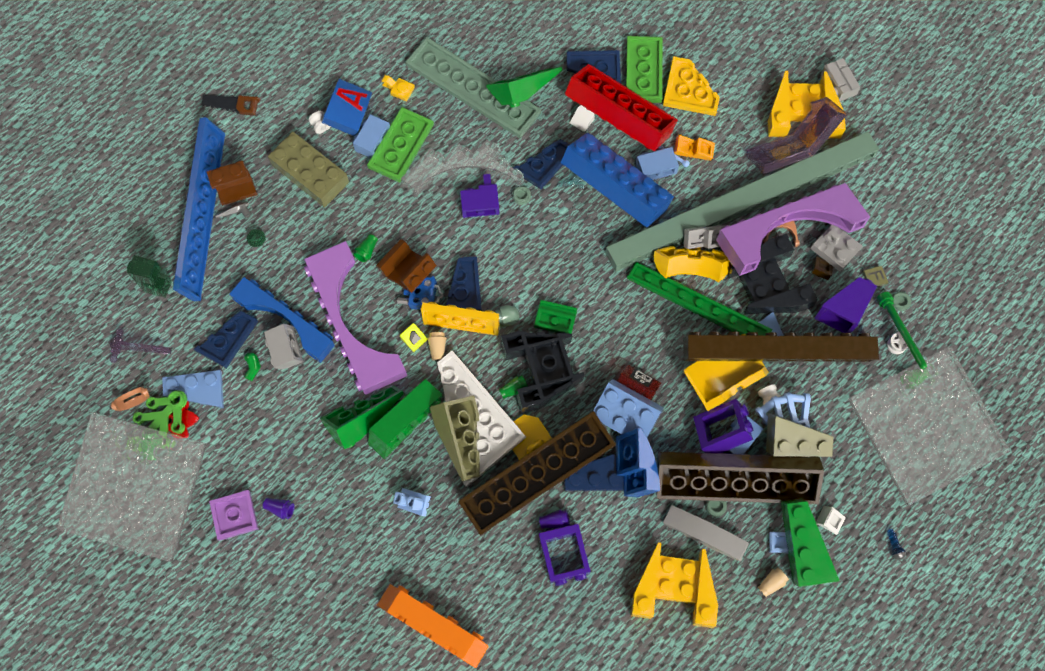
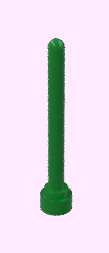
(886, 301)

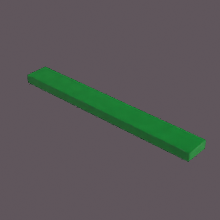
(694, 301)

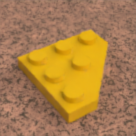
(689, 89)

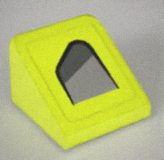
(413, 337)

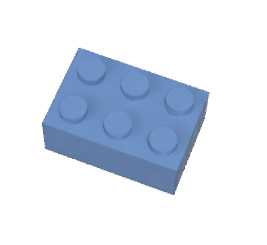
(626, 409)

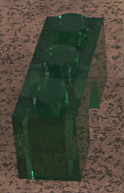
(148, 276)

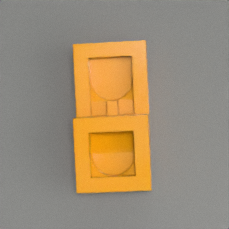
(694, 148)

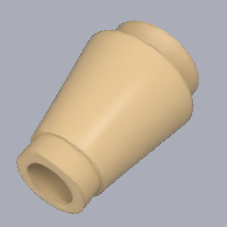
(437, 345)
(774, 581)

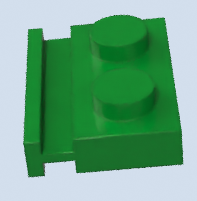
(555, 317)

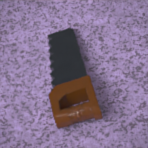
(232, 103)

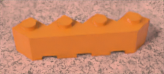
(433, 625)

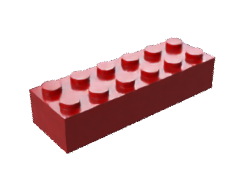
(621, 107)

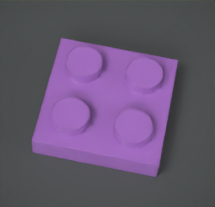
(233, 515)

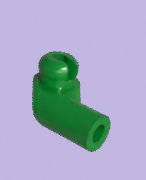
(253, 364)

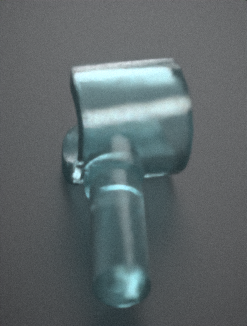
(574, 182)

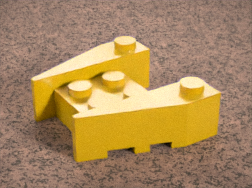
(794, 104)
(680, 582)

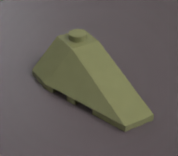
(457, 428)

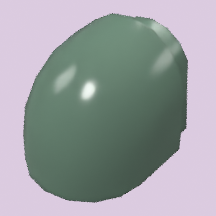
(508, 315)

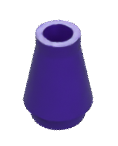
(279, 507)
(556, 519)

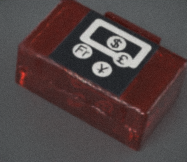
(639, 382)

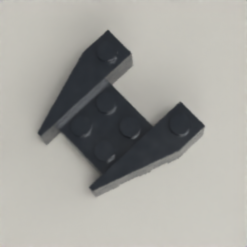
(767, 285)
(547, 366)

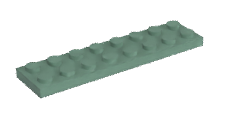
(469, 86)

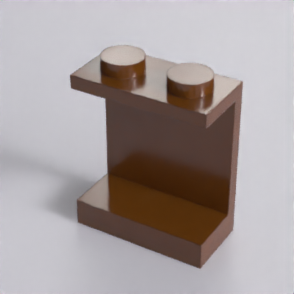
(232, 182)
(405, 266)

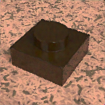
(822, 268)

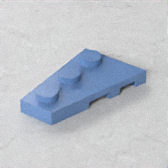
(199, 387)

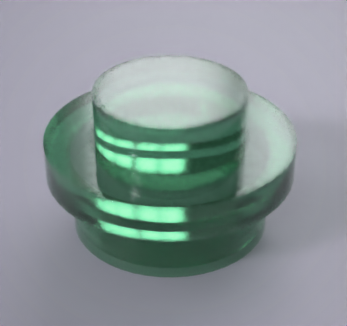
(256, 238)

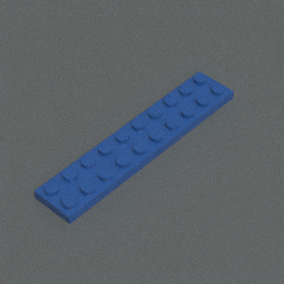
(198, 212)

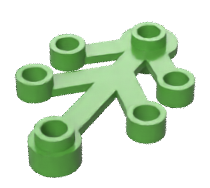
(161, 418)

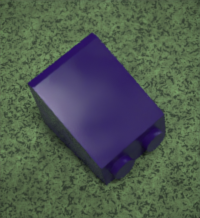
(848, 306)

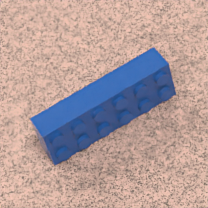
(617, 179)

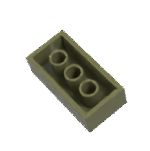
(308, 169)

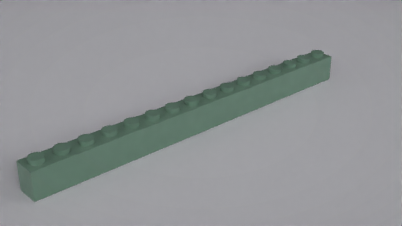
(743, 200)

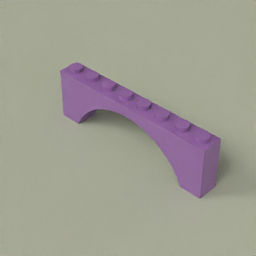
(833, 206)
(370, 366)

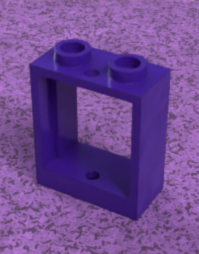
(730, 439)
(561, 533)

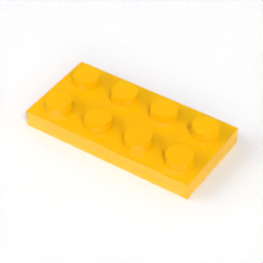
(460, 318)

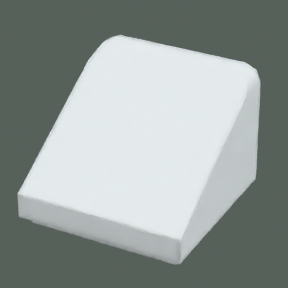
(582, 118)
(830, 519)

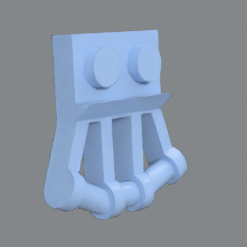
(789, 399)

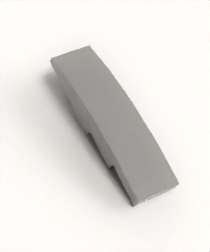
(702, 237)
(706, 533)

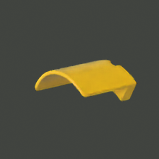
(720, 379)

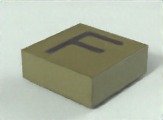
(876, 275)

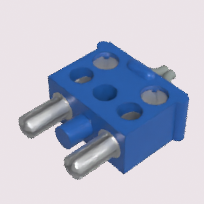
(426, 294)

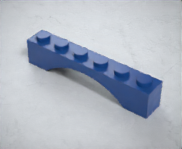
(253, 298)

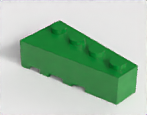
(403, 419)
(806, 549)

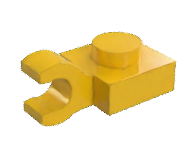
(399, 89)

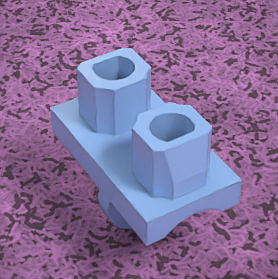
(412, 501)

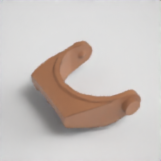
(791, 227)
(119, 403)

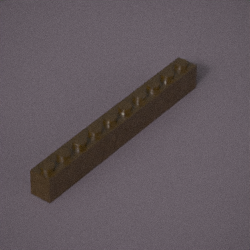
(780, 348)

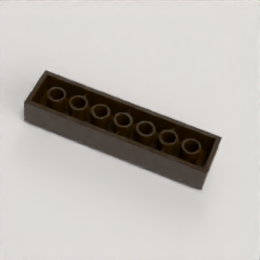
(536, 473)
(739, 477)

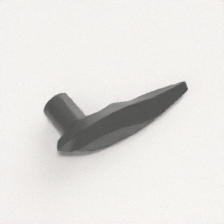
(241, 207)

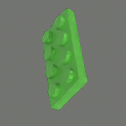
(645, 67)
(400, 144)

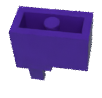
(480, 201)

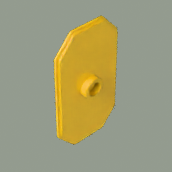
(535, 434)

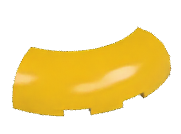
(693, 262)

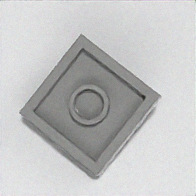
(836, 247)

